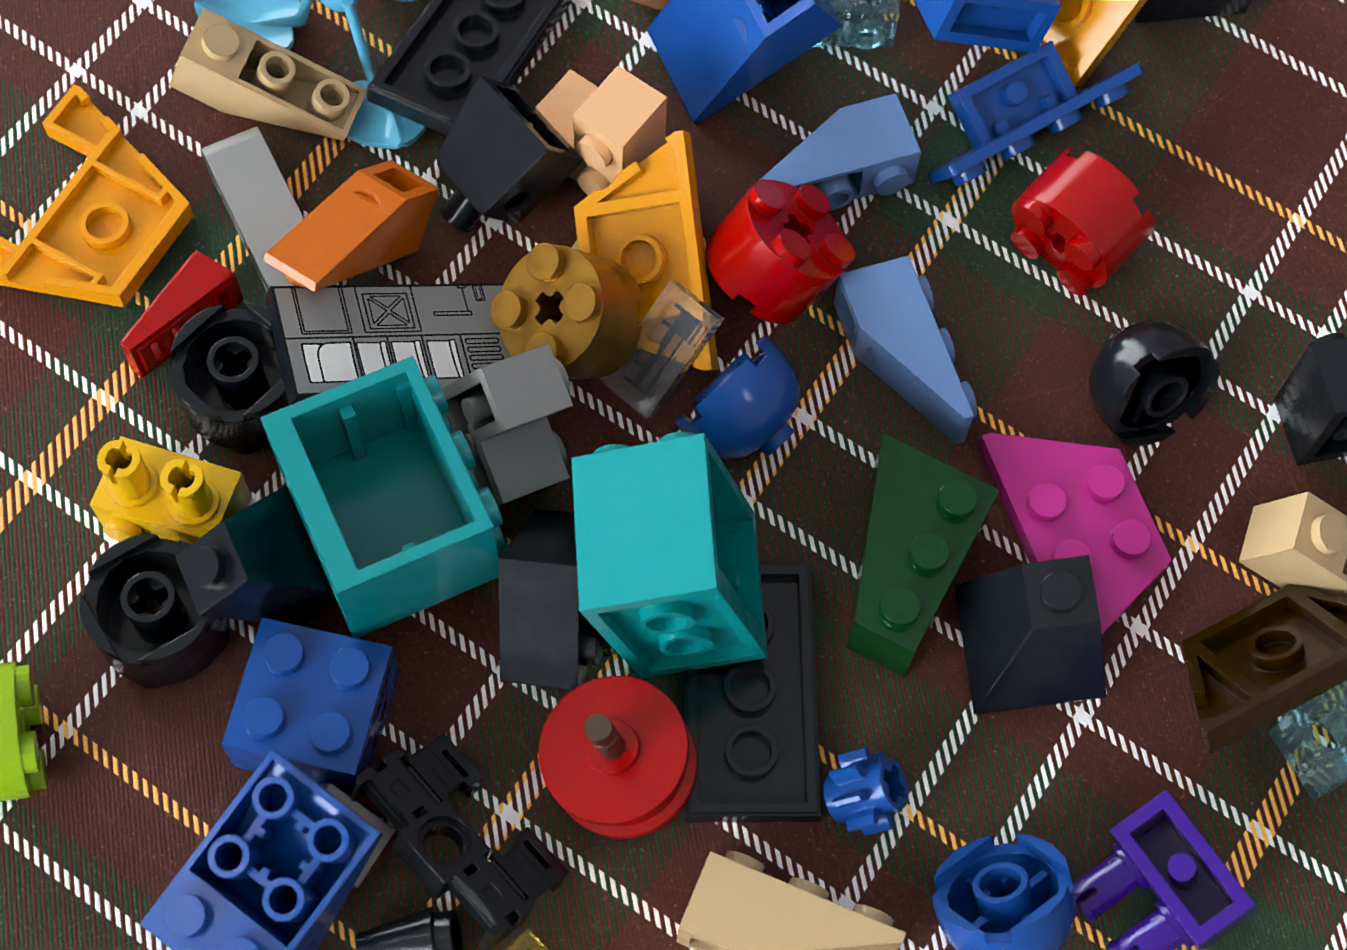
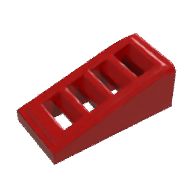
(192, 289)

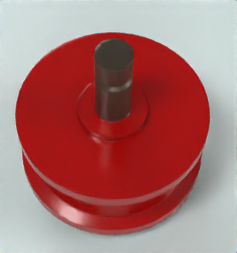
(618, 757)

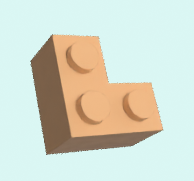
(606, 123)

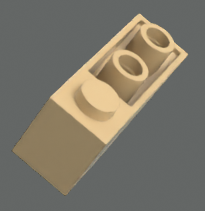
(263, 80)
(1298, 544)
(748, 910)

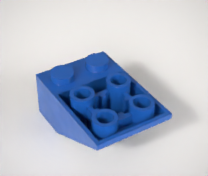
(731, 45)
(267, 868)

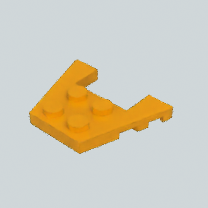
(107, 220)

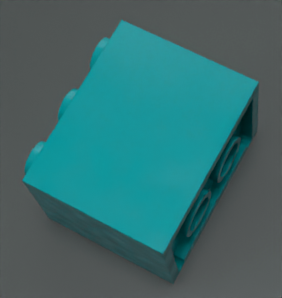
(387, 495)
(668, 556)

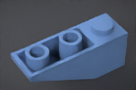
(855, 153)
(896, 336)

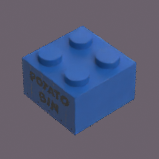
(313, 702)

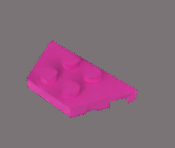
(1076, 504)

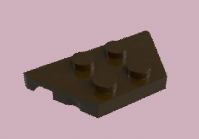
(1266, 661)

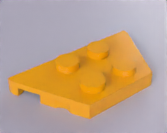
(652, 228)

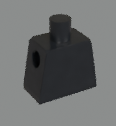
(501, 157)

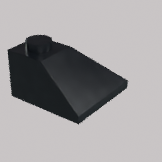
(1032, 636)

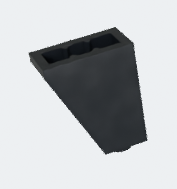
(257, 566)

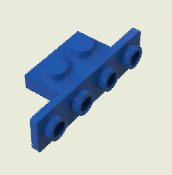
(1018, 101)

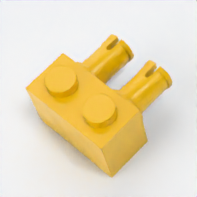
(163, 492)

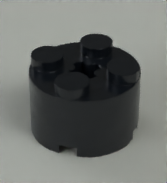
(228, 375)
(117, 606)

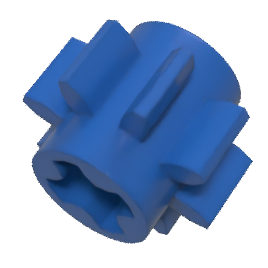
(865, 791)

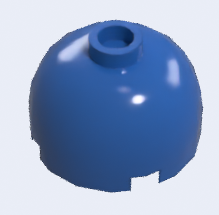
(747, 405)
(1005, 896)

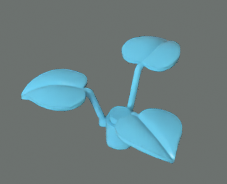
(275, 21)

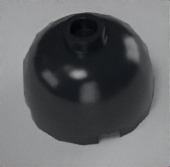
(1150, 379)

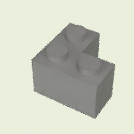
(507, 425)

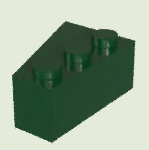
(913, 548)

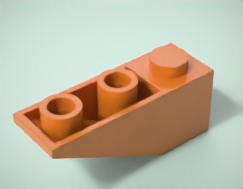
(357, 228)

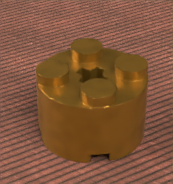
(572, 303)

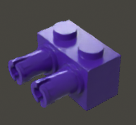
(1169, 855)

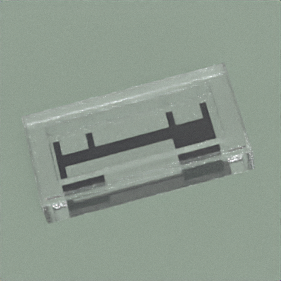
(668, 345)

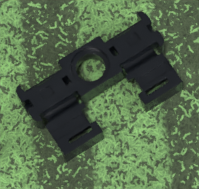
(484, 888)

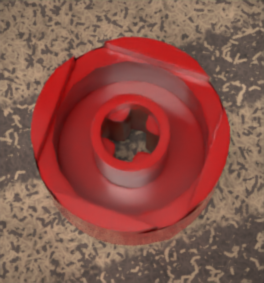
(1080, 220)
(778, 249)

